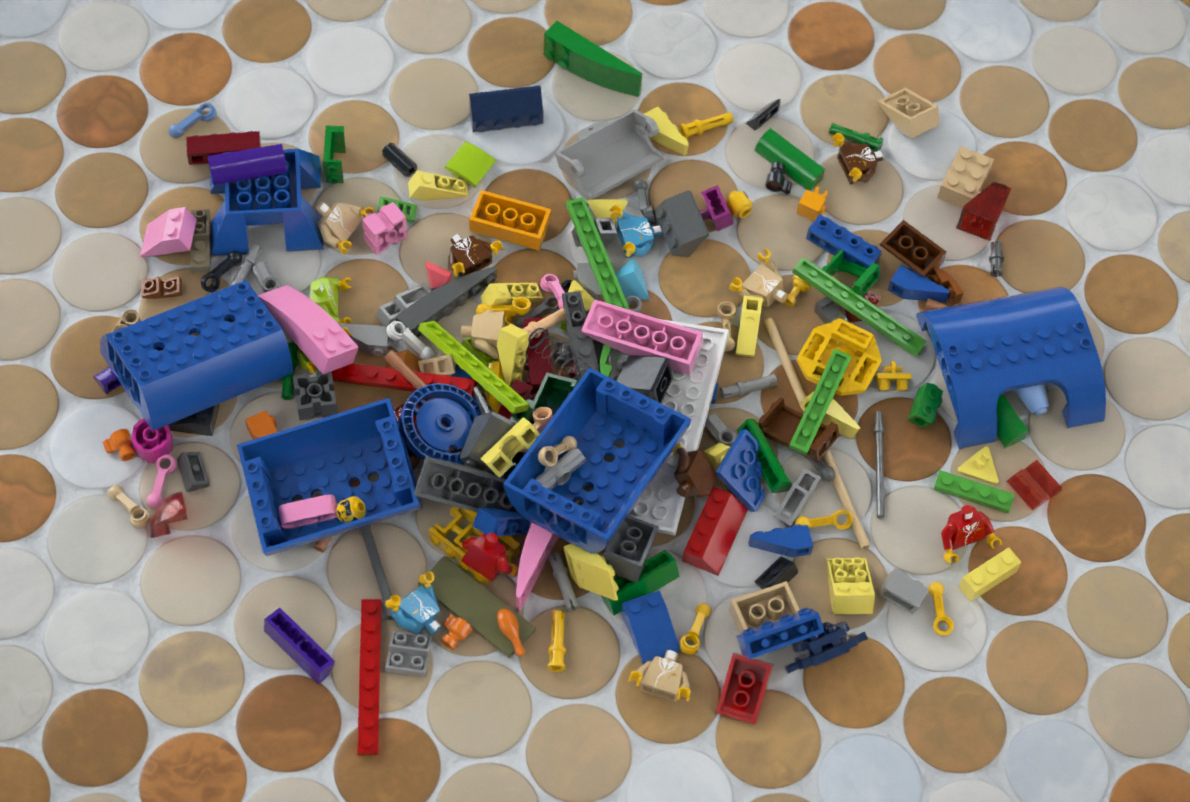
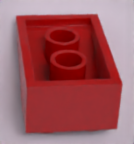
(744, 688)

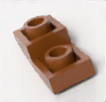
(942, 278)
(156, 288)

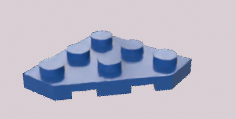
(742, 471)

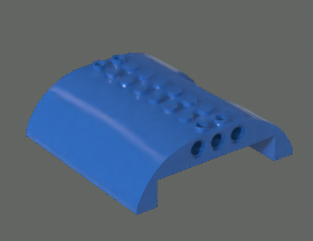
(1015, 346)

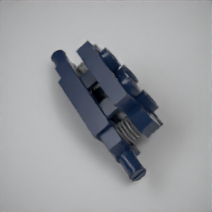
(824, 646)

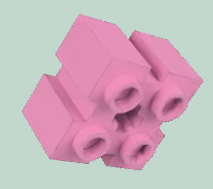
(384, 228)

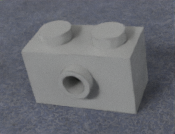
(903, 590)

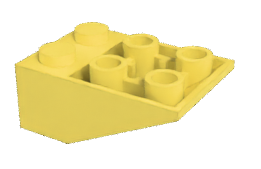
(591, 571)
(850, 586)

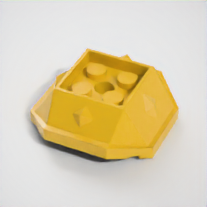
(849, 340)

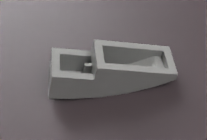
(388, 311)
(798, 497)

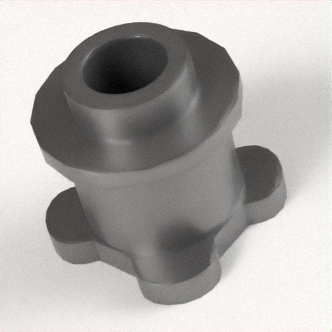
(562, 359)

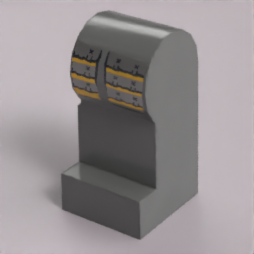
(828, 311)

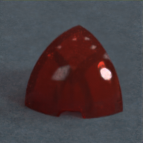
(169, 511)

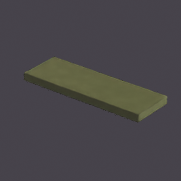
(475, 605)

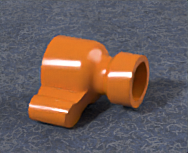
(120, 441)
(458, 630)

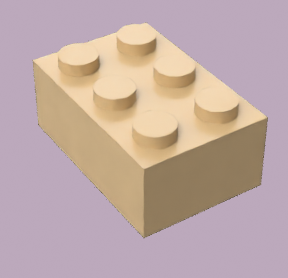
(965, 177)
(763, 606)

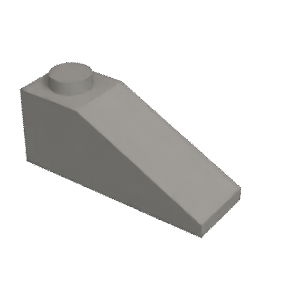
(369, 338)

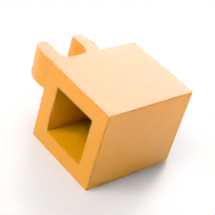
(812, 204)

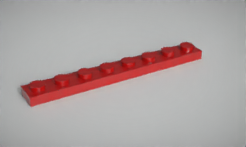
(393, 379)
(369, 677)

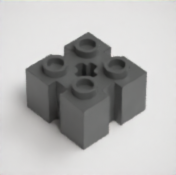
(315, 395)

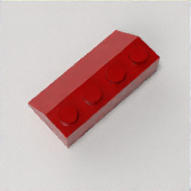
(714, 531)

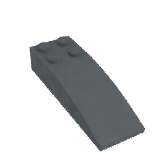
(462, 486)

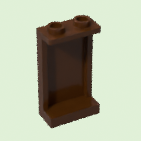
(782, 422)

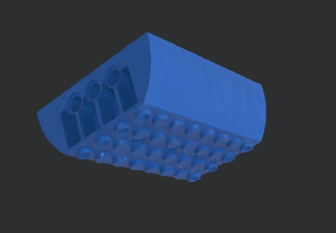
(203, 368)

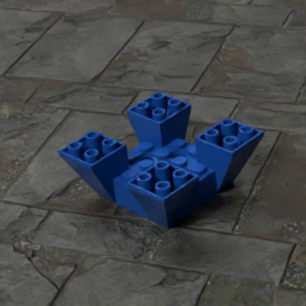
(269, 202)

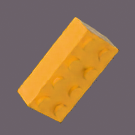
(510, 220)

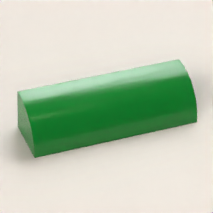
(798, 165)
(1009, 425)
(771, 467)
(656, 573)

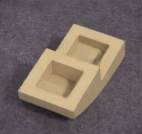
(438, 365)

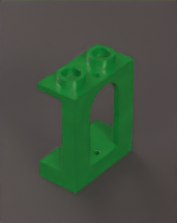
(333, 143)
(867, 277)

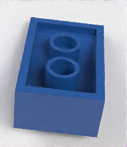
(650, 626)

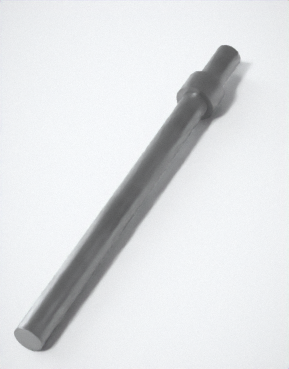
(879, 431)

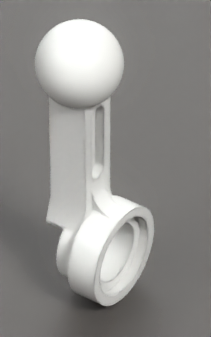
(405, 334)

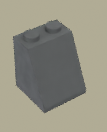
(483, 435)

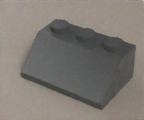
(681, 224)
(631, 547)

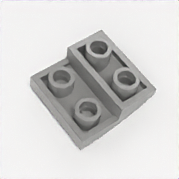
(408, 653)

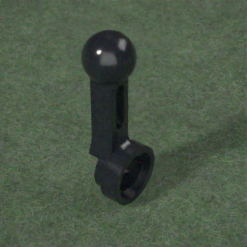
(232, 259)

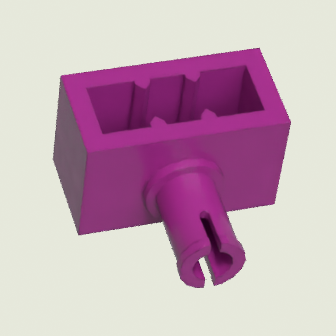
(716, 208)

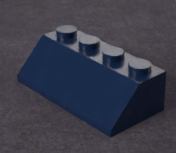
(506, 108)

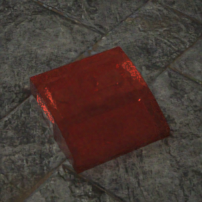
(1034, 485)

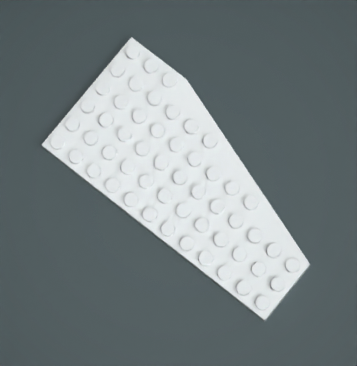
(692, 398)

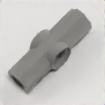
(265, 276)
(719, 431)
(562, 470)

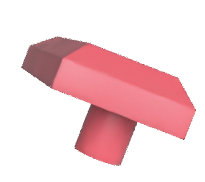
(437, 275)

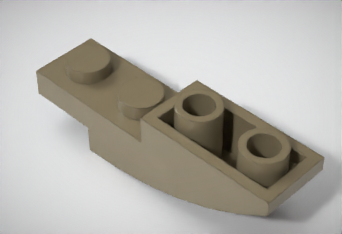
(201, 242)

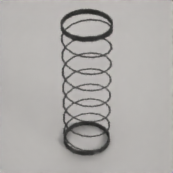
(581, 368)

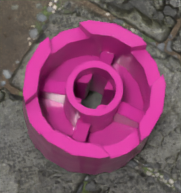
(151, 444)

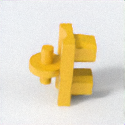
(883, 379)

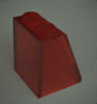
(984, 211)

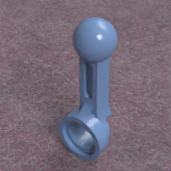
(177, 130)

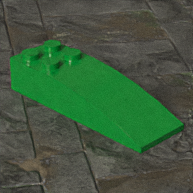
(590, 61)

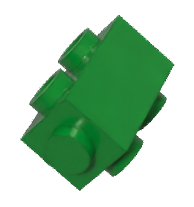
(925, 405)

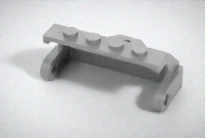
(610, 153)

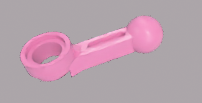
(553, 286)
(155, 498)

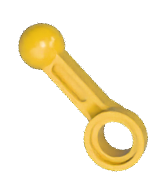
(509, 310)
(826, 520)
(936, 590)
(702, 611)

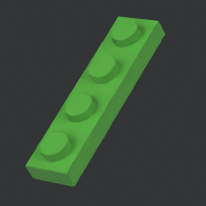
(974, 491)

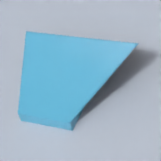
(632, 280)

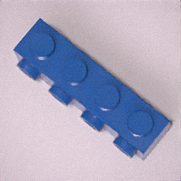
(834, 238)
(780, 633)

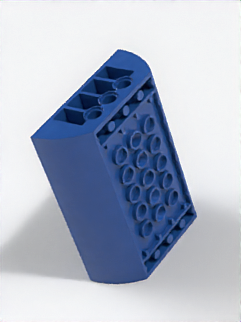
(598, 417)
(327, 459)

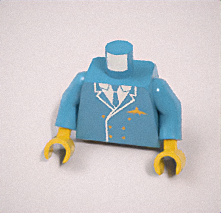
(634, 233)
(418, 608)

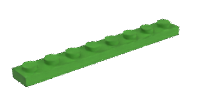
(596, 253)
(859, 306)

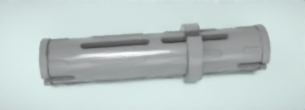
(247, 264)
(748, 386)
(560, 574)

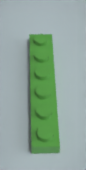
(820, 402)

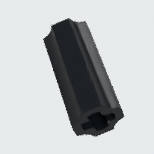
(399, 159)

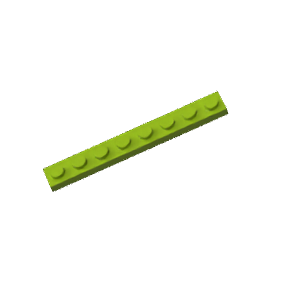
(474, 367)

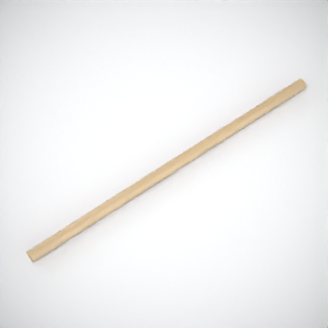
(827, 458)

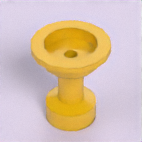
(799, 286)

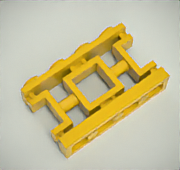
(438, 537)

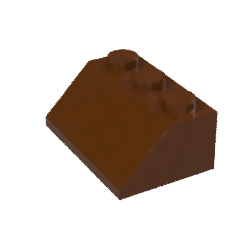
(914, 249)

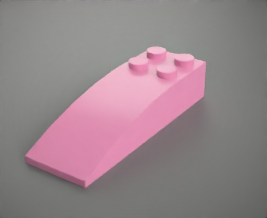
(311, 328)
(643, 335)
(534, 555)

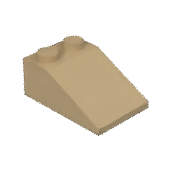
(910, 112)

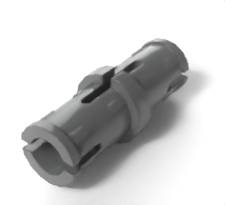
(996, 259)

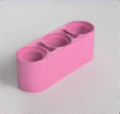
(307, 511)

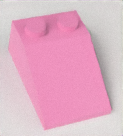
(169, 233)

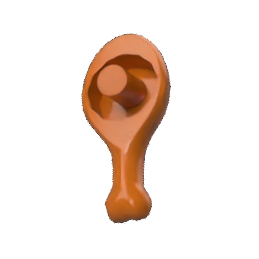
(510, 627)

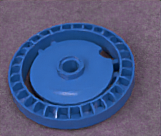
(446, 408)

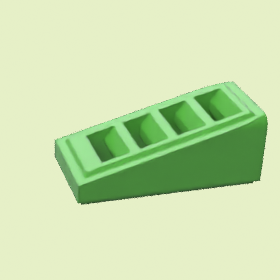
(401, 205)

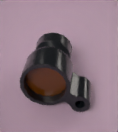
(776, 181)

